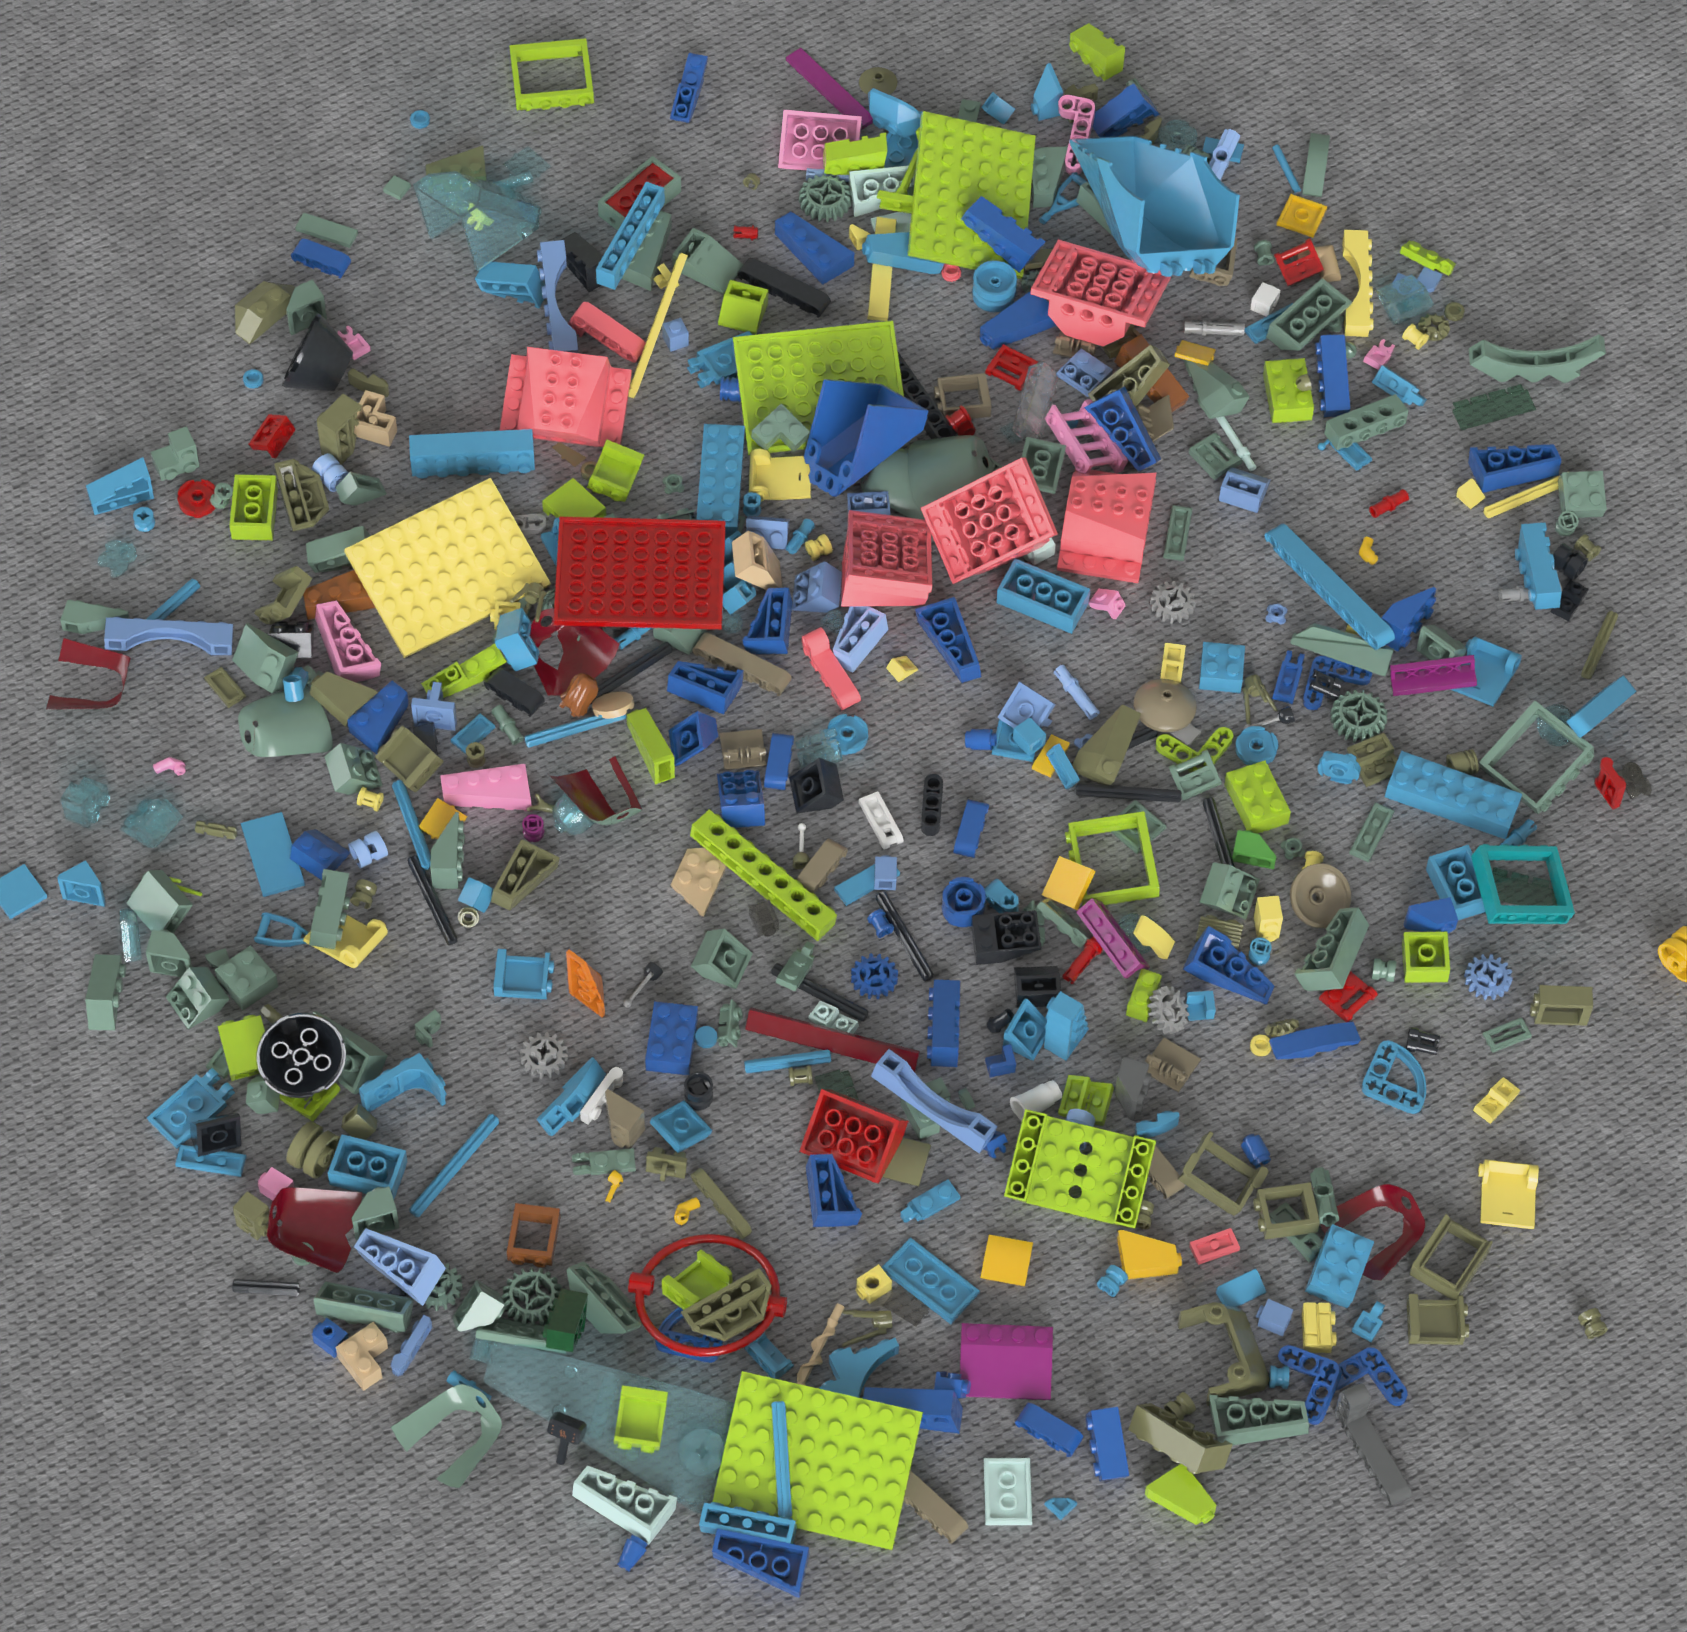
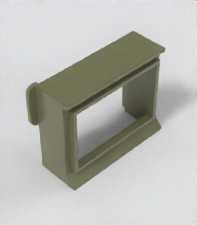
(1255, 1177)
(1437, 1282)

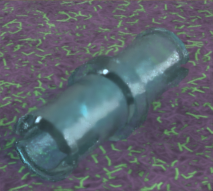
(515, 181)

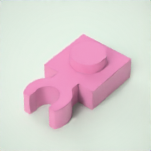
(356, 343)
(1379, 355)

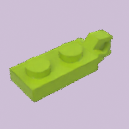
(1427, 257)

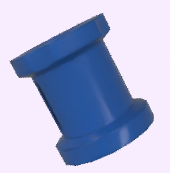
(880, 923)

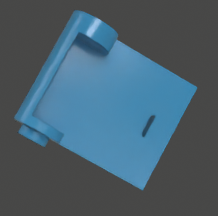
(1493, 670)

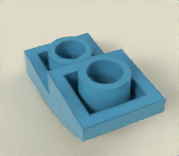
(1164, 1122)

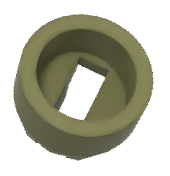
(752, 176)
(1303, 383)

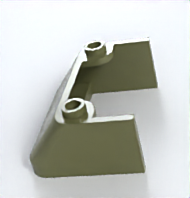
(1249, 1373)

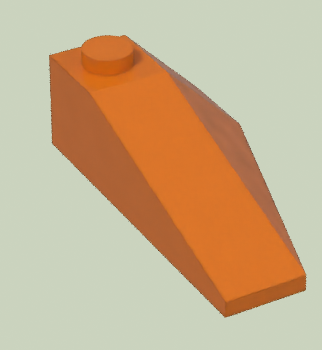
(585, 983)

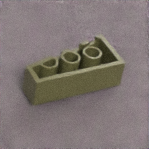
(1136, 376)
(1179, 1439)

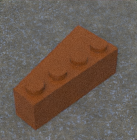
(1165, 384)
(344, 588)

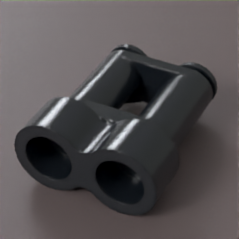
(1333, 688)
(1415, 1037)

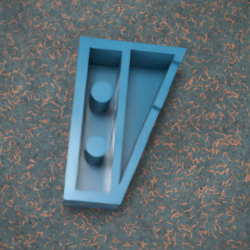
(512, 280)

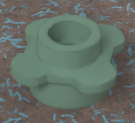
(1336, 327)
(673, 479)
(1292, 843)

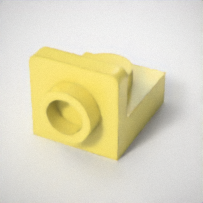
(502, 608)

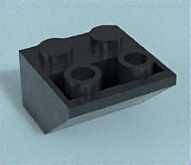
(296, 636)
(1036, 984)

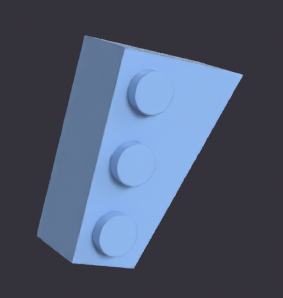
(859, 635)

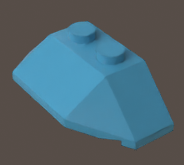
(893, 114)

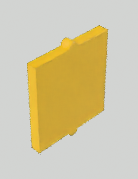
(1195, 353)
(438, 818)

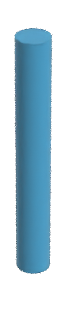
(1286, 168)

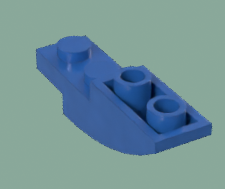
(689, 88)

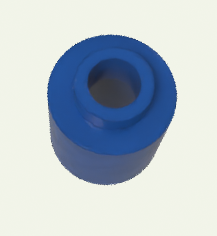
(980, 739)
(1255, 1150)

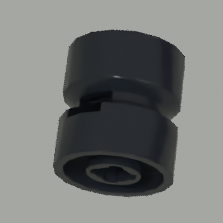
(1569, 562)
(698, 1090)

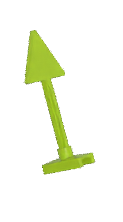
(900, 200)

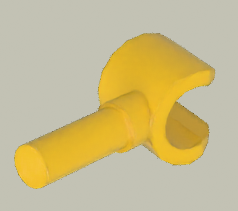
(615, 1178)

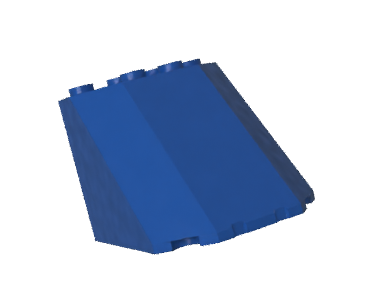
(856, 431)

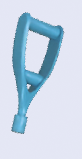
(1065, 204)
(296, 938)

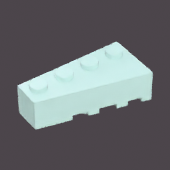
(866, 184)
(624, 1503)

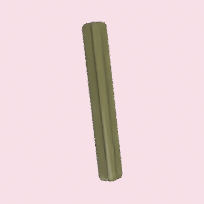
(1599, 645)

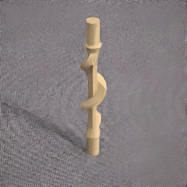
(818, 1344)

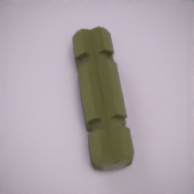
(216, 829)

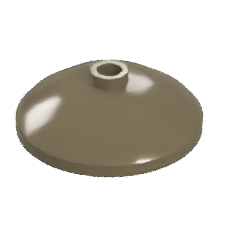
(1162, 712)
(1331, 892)

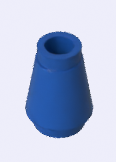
(632, 1552)

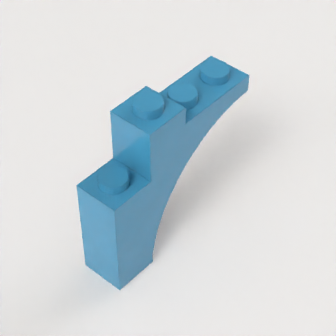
(854, 1369)

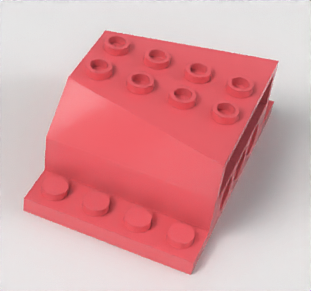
(1096, 293)
(566, 397)
(990, 521)
(1106, 524)
(886, 561)

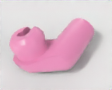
(172, 764)

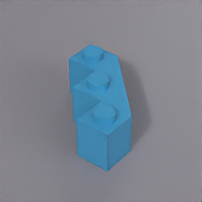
(738, 591)

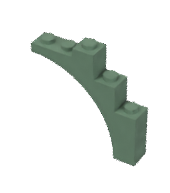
(1560, 363)

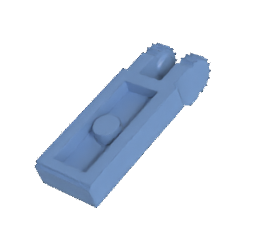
(410, 1347)

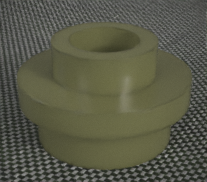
(468, 922)

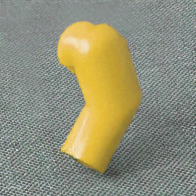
(1366, 552)

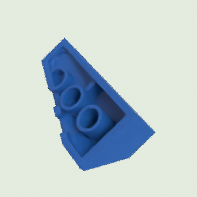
(1221, 964)

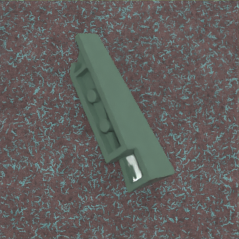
(1344, 648)

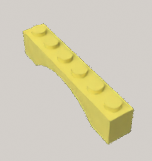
(1355, 251)

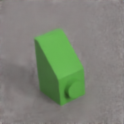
(1253, 850)

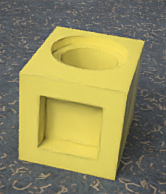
(875, 1276)

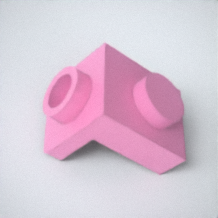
(1108, 601)

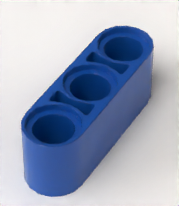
(321, 257)
(778, 761)
(970, 828)
(1049, 1428)

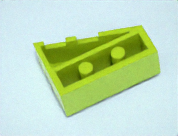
(1097, 51)
(847, 156)

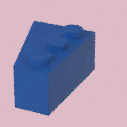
(1123, 111)
(771, 626)
(379, 716)
(1107, 1444)

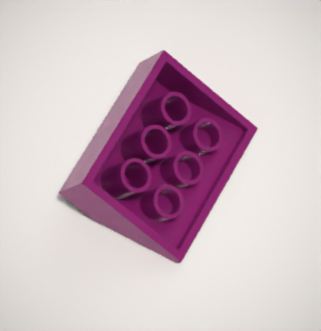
(1007, 1360)

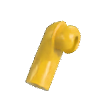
(683, 1210)

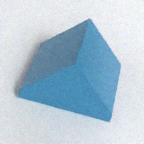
(81, 885)
(1026, 1031)

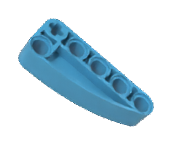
(1601, 706)

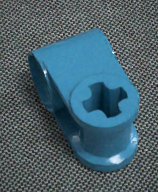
(1001, 897)

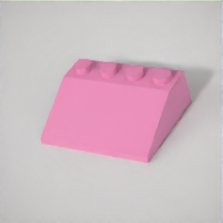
(806, 135)

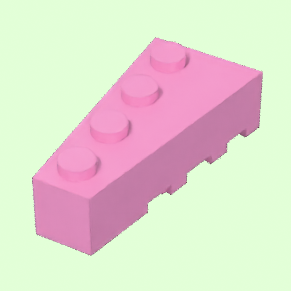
(344, 644)
(488, 788)

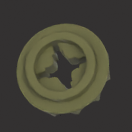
(1434, 334)
(1281, 1027)

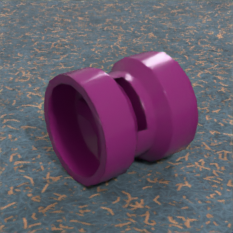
(533, 833)

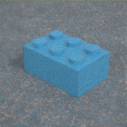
(1455, 877)
(366, 1166)
(1339, 1266)

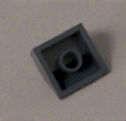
(816, 787)
(216, 1134)

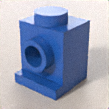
(952, 1382)

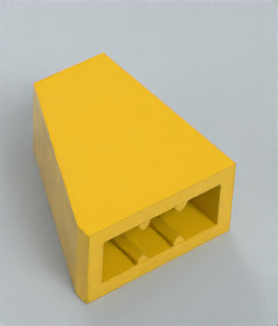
(1147, 1256)

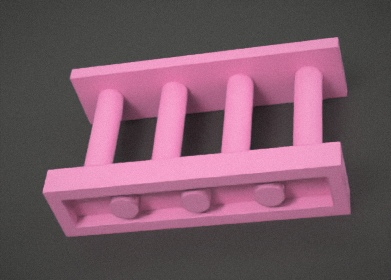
(1075, 450)

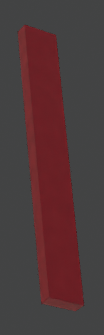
(825, 1037)

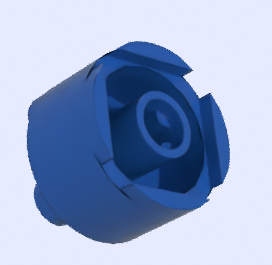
(962, 900)

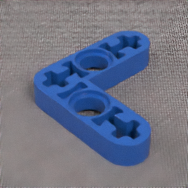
(1327, 661)
(1365, 1367)
(1318, 1373)

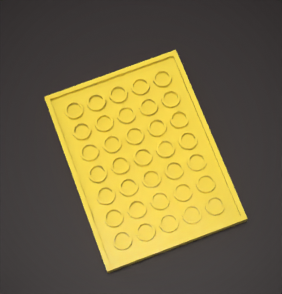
(445, 567)

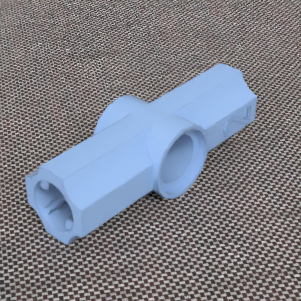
(1225, 149)

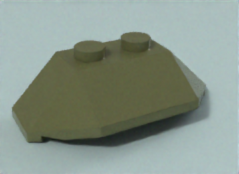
(261, 309)
(301, 494)
(731, 1308)

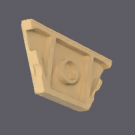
(698, 878)

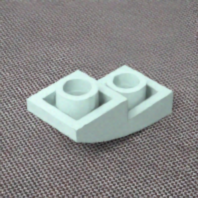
(829, 1016)

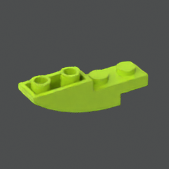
(471, 672)

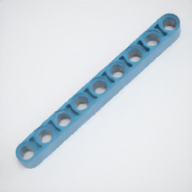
(1330, 587)

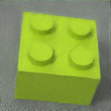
(1425, 957)

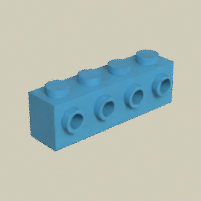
(739, 1520)

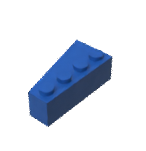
(1002, 233)
(813, 248)
(1332, 375)
(1513, 466)
(945, 1023)
(765, 1559)

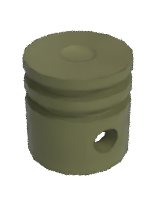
(1463, 761)

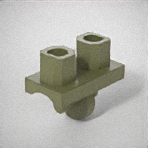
(665, 1164)

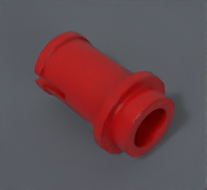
(747, 232)

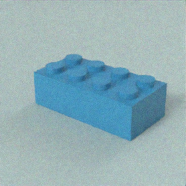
(1043, 596)

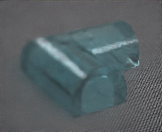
(130, 935)

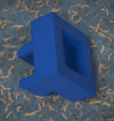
(997, 1141)

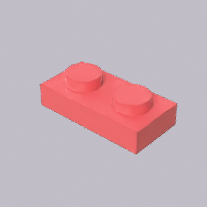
(1214, 1246)

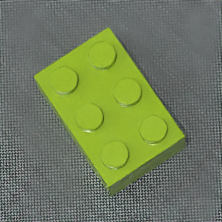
(1283, 396)
(253, 507)
(1257, 797)

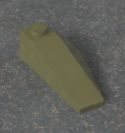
(1106, 749)

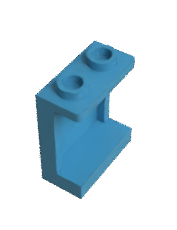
(522, 976)

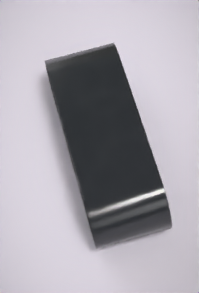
(515, 691)
(934, 797)

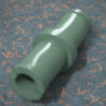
(507, 724)

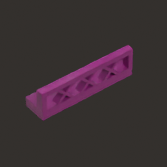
(1433, 677)
(1112, 938)

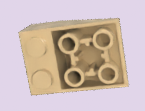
(756, 561)

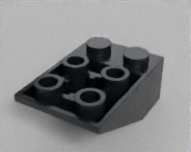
(1005, 936)

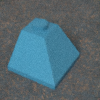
(1047, 95)

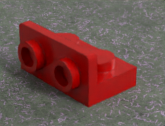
(273, 435)

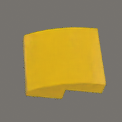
(1006, 1260)

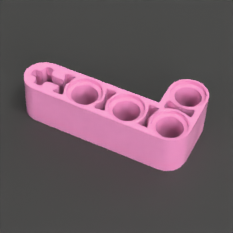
(1080, 119)

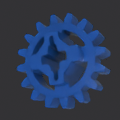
(879, 982)

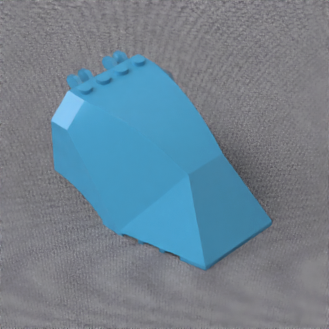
(1160, 203)

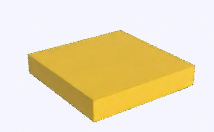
(1301, 215)
(1068, 883)

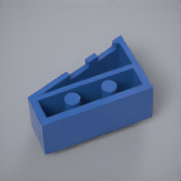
(705, 686)
(828, 1194)

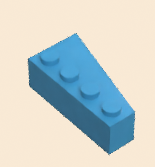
(1538, 566)
(1064, 1025)

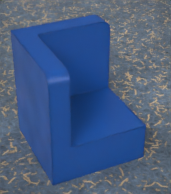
(1002, 1063)

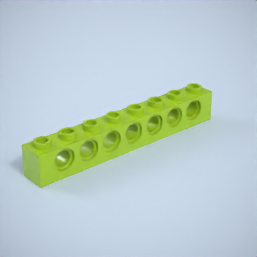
(766, 885)

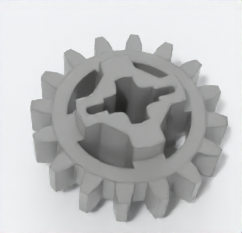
(1173, 608)
(1168, 1010)
(553, 1059)

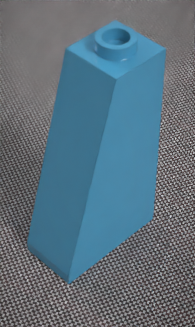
(892, 251)

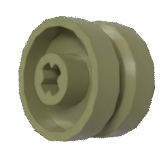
(312, 1149)

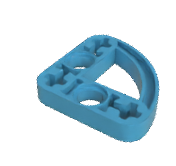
(1380, 1079)

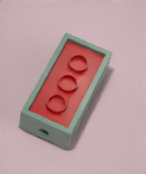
(618, 202)

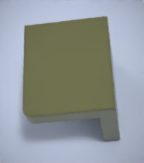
(359, 1123)

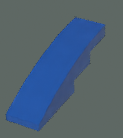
(1313, 1040)

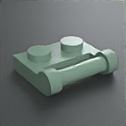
(1210, 459)
(1196, 781)

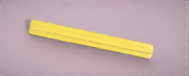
(1521, 497)

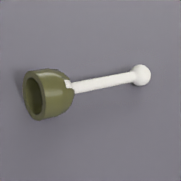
(801, 857)

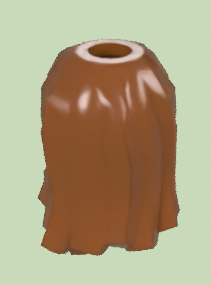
(579, 694)

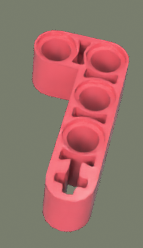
(607, 331)
(832, 673)

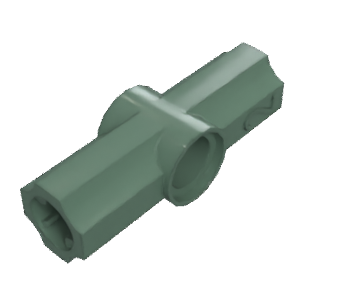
(1324, 1196)

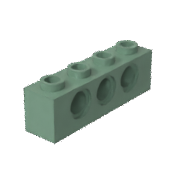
(1366, 422)

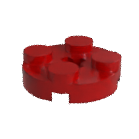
(187, 502)

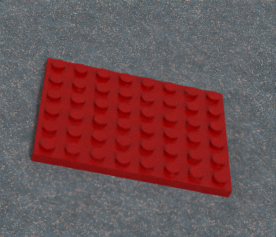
(640, 573)

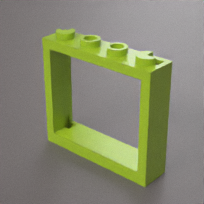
(551, 50)
(1110, 824)

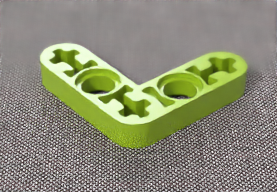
(1212, 742)

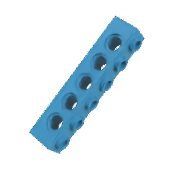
(630, 235)

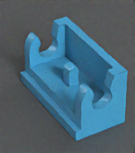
(769, 1357)

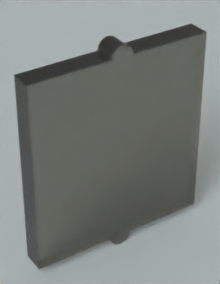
(906, 1305)

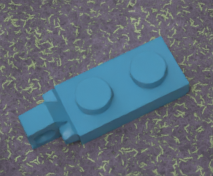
(1396, 384)
(930, 1202)

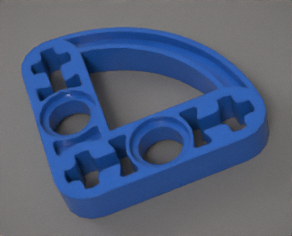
(668, 1324)

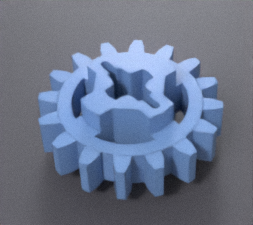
(1482, 983)

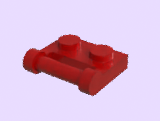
(1301, 268)
(1013, 362)
(1610, 783)
(1338, 997)

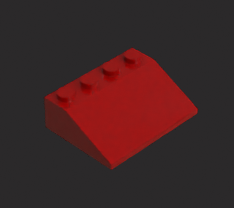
(854, 1133)

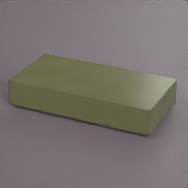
(225, 687)

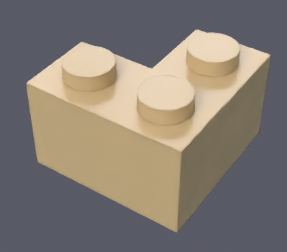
(373, 423)
(358, 1355)

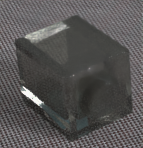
(764, 918)

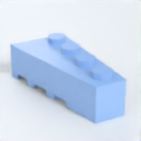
(401, 1263)

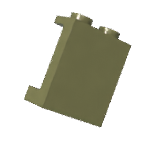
(293, 585)
(409, 758)
(1437, 1321)

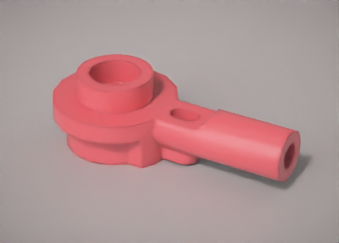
(951, 272)

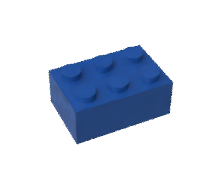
(671, 1038)

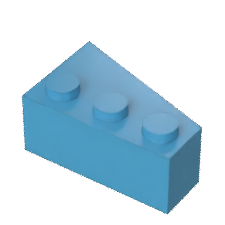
(121, 488)

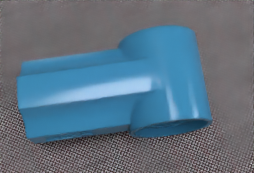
(295, 684)

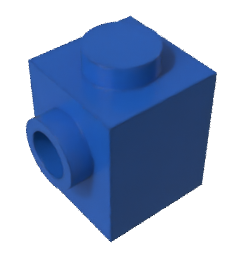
(328, 1336)

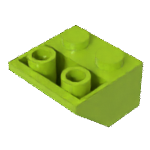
(743, 307)

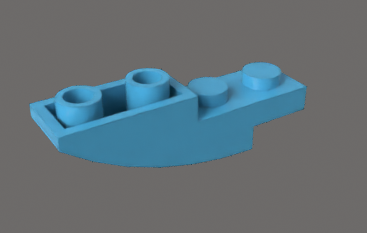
(573, 1098)

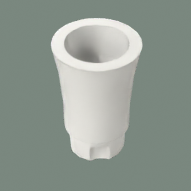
(1036, 1099)

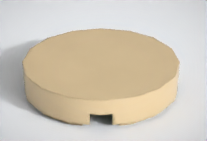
(612, 704)

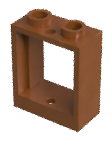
(533, 1214)

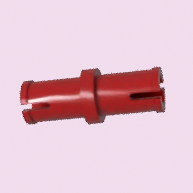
(1389, 503)

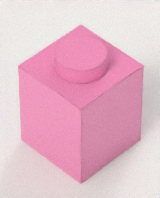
(272, 1182)

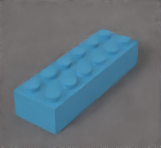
(472, 453)
(721, 475)
(1453, 795)

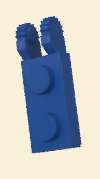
(1288, 679)

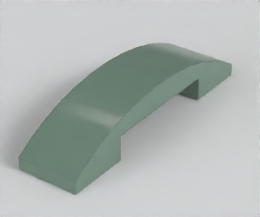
(1316, 165)

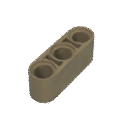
(821, 865)
(1163, 1175)

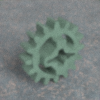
(447, 1281)

